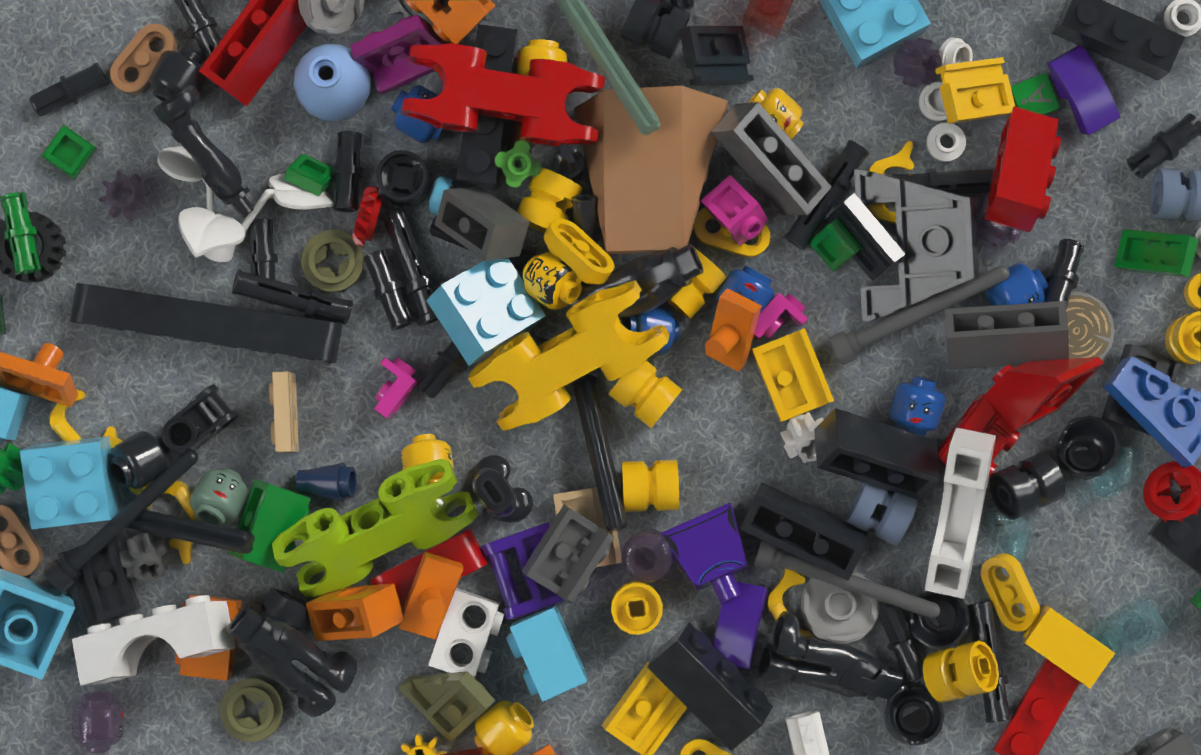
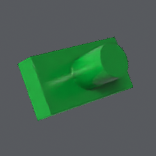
(1156, 253)

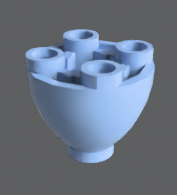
(339, 96)

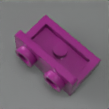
(388, 52)

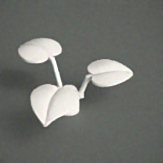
(220, 233)

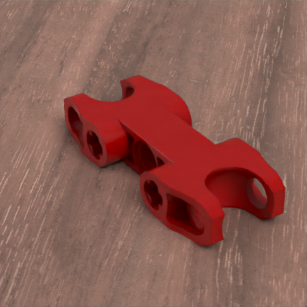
(477, 91)

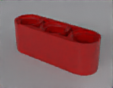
(461, 548)

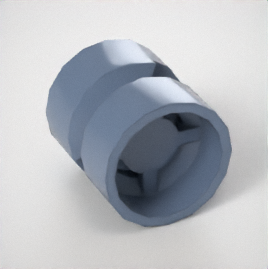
(1176, 194)
(893, 518)

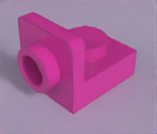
(735, 210)
(769, 318)
(394, 394)

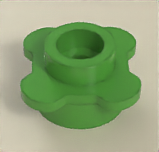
(506, 162)

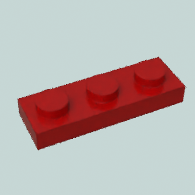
(1037, 711)

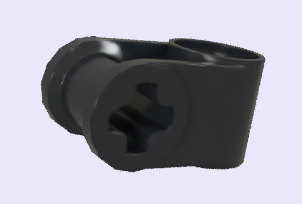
(200, 419)

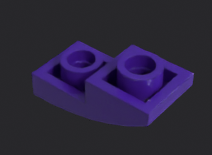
(1085, 89)
(739, 624)

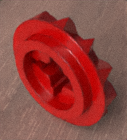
(367, 216)
(1160, 484)

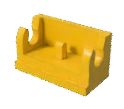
(1068, 646)

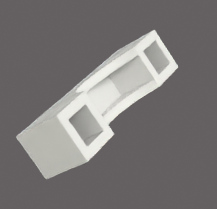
(960, 512)
(114, 652)

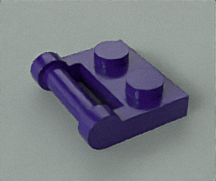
(524, 545)

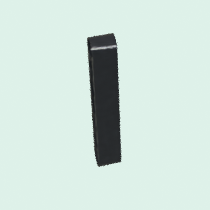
(206, 322)

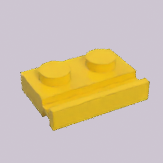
(975, 90)
(792, 375)
(644, 714)

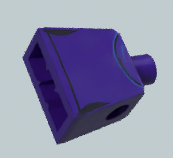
(710, 551)

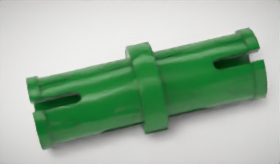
(20, 233)

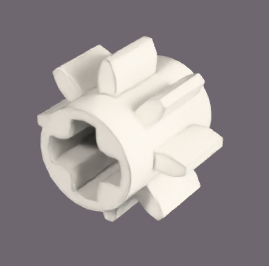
(800, 437)

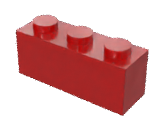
(254, 47)
(1023, 170)

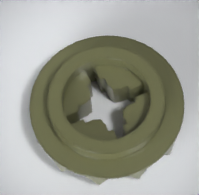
(316, 252)
(234, 703)

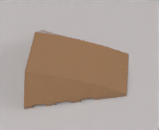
(650, 182)

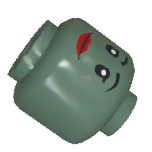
(219, 497)

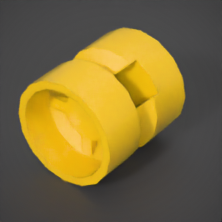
(548, 199)
(690, 298)
(1184, 338)
(646, 393)
(650, 485)
(636, 607)
(960, 671)

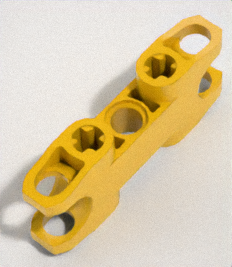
(591, 343)

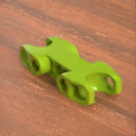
(402, 514)

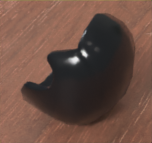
(1092, 434)
(952, 622)
(920, 725)

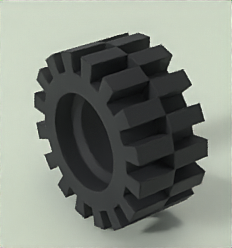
(51, 249)

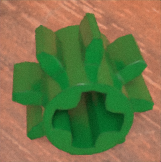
(10, 468)

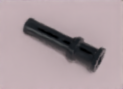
(420, 282)

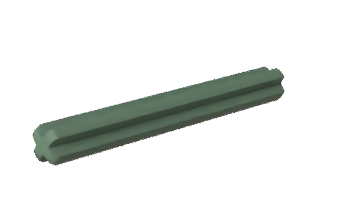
(611, 66)

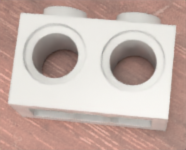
(456, 630)

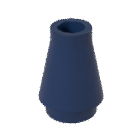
(330, 482)

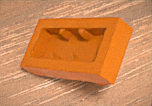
(733, 329)
(39, 376)
(430, 595)

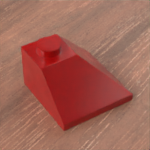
(1038, 388)

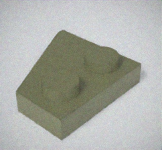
(448, 700)

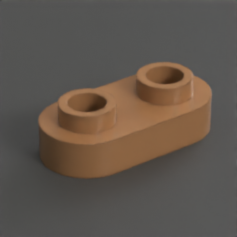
(140, 57)
(16, 538)

